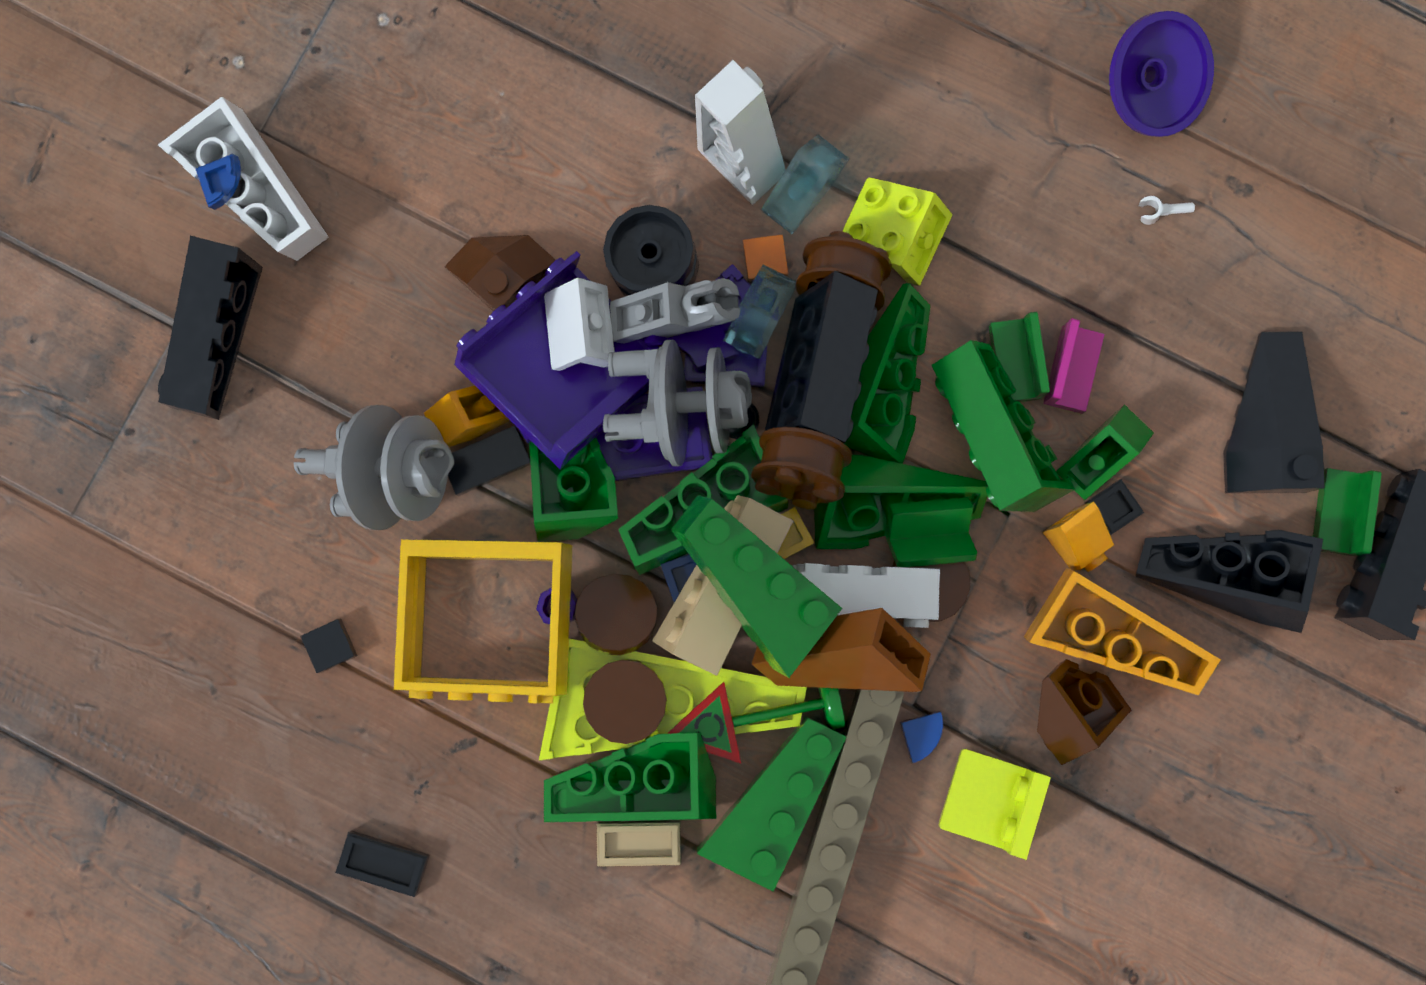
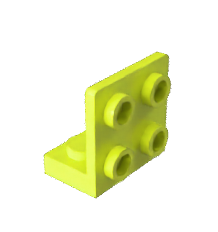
(902, 222)
(994, 802)

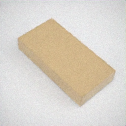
(638, 843)

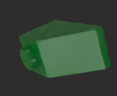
(1106, 452)

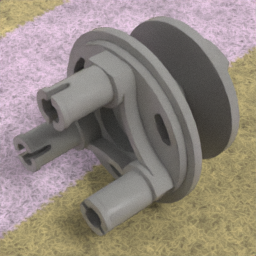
(669, 403)
(383, 467)

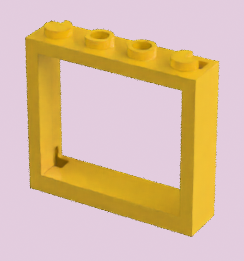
(411, 618)

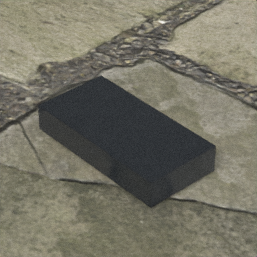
(488, 460)
(382, 863)

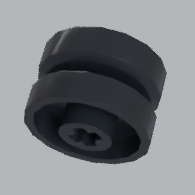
(642, 235)

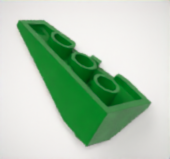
(889, 378)
(874, 485)
(573, 498)
(648, 781)

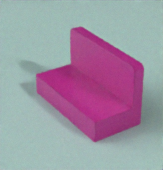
(1074, 367)

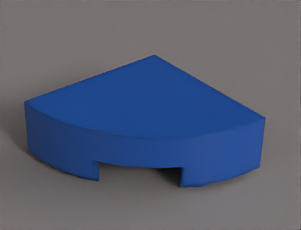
(219, 180)
(922, 734)

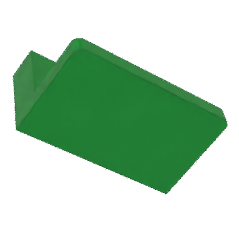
(1022, 355)
(1347, 511)
(930, 532)

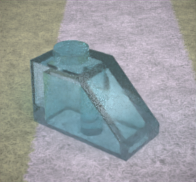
(804, 183)
(760, 311)

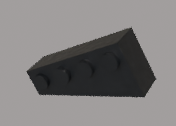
(208, 326)

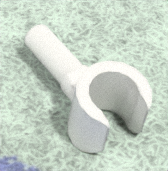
(1163, 209)

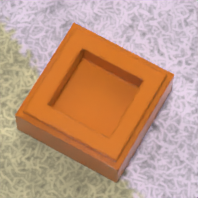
(765, 251)

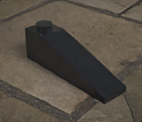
(1276, 424)
(1250, 575)

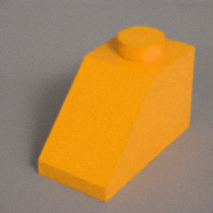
(464, 415)
(1081, 537)

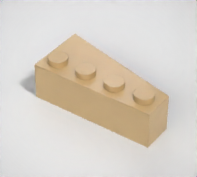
(699, 622)

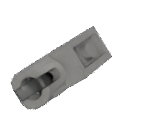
(674, 309)

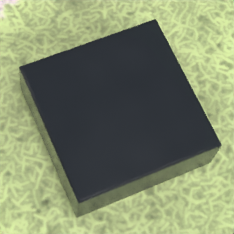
(1116, 506)
(328, 646)

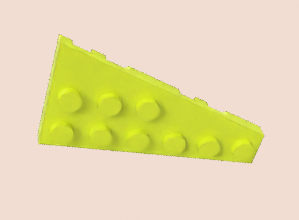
(685, 688)

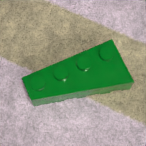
(998, 430)
(722, 478)
(765, 592)
(771, 813)

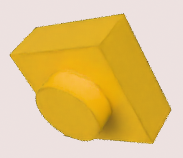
(797, 536)

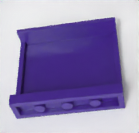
(514, 371)

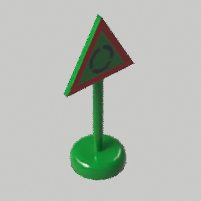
(716, 724)

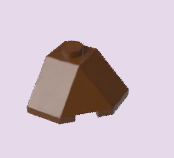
(499, 267)
(1078, 711)

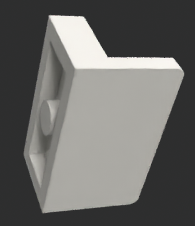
(579, 324)

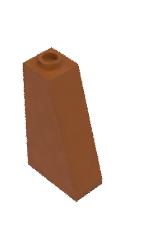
(858, 653)

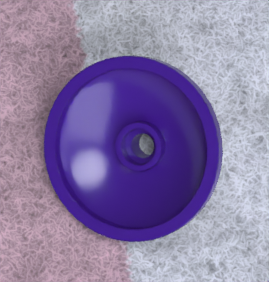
(1177, 73)

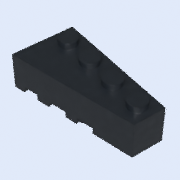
(1393, 575)

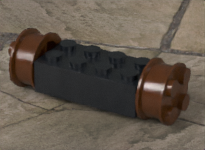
(821, 370)

